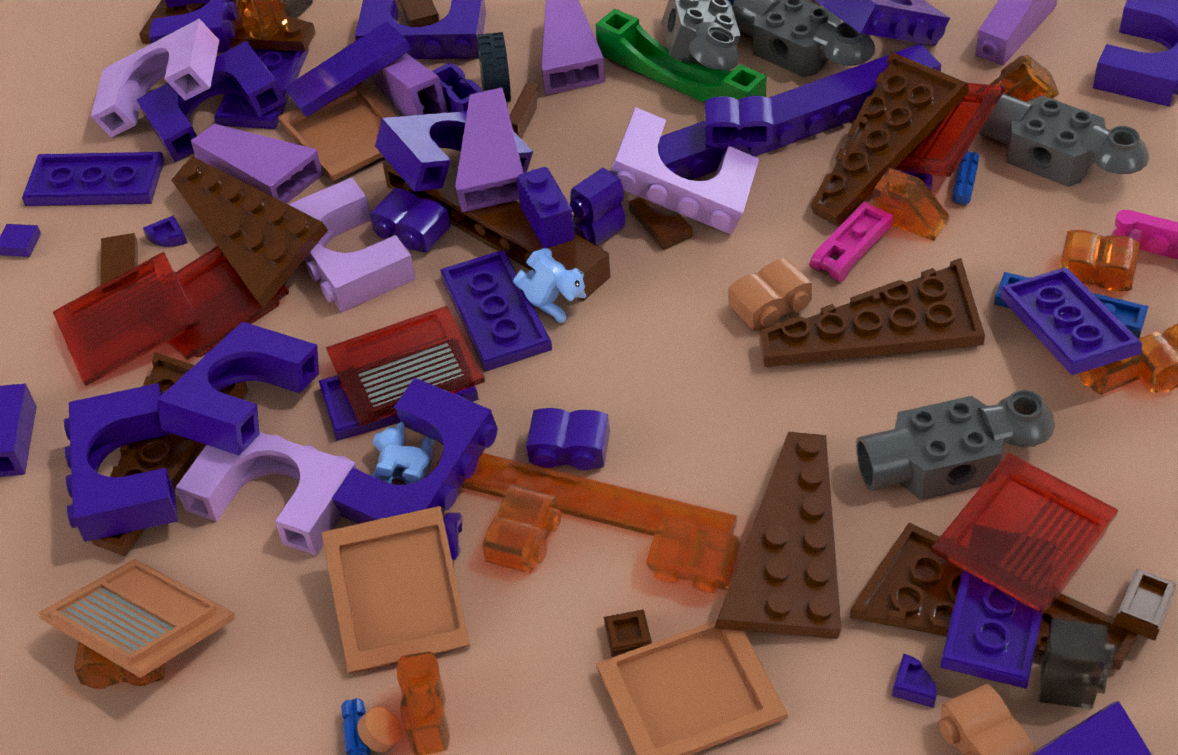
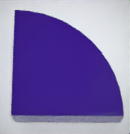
(165, 233)
(453, 526)
(914, 683)

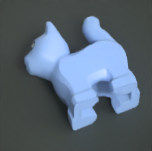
(547, 281)
(401, 461)

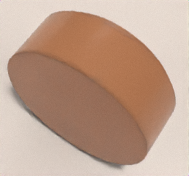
(379, 729)

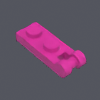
(1157, 234)
(851, 241)

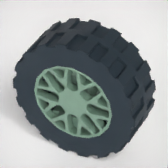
(494, 63)

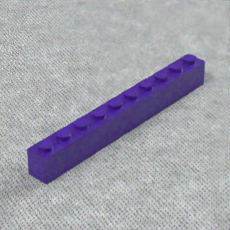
(795, 115)

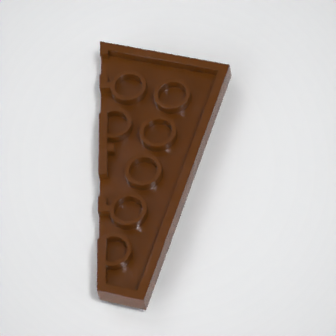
(293, 36)
(888, 128)
(252, 229)
(892, 319)
(167, 451)
(789, 560)
(920, 591)

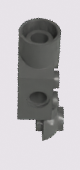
(702, 32)
(800, 35)
(1062, 140)
(951, 443)

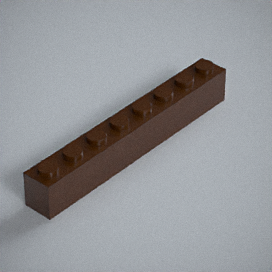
(507, 228)

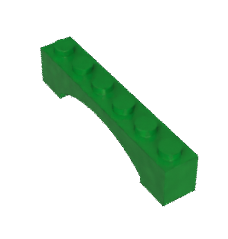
(628, 44)

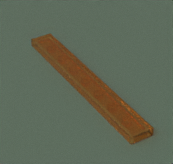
(592, 498)

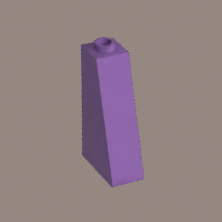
(1009, 27)
(569, 49)
(411, 87)
(488, 154)
(258, 160)

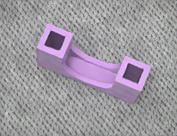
(182, 57)
(712, 202)
(356, 275)
(220, 474)

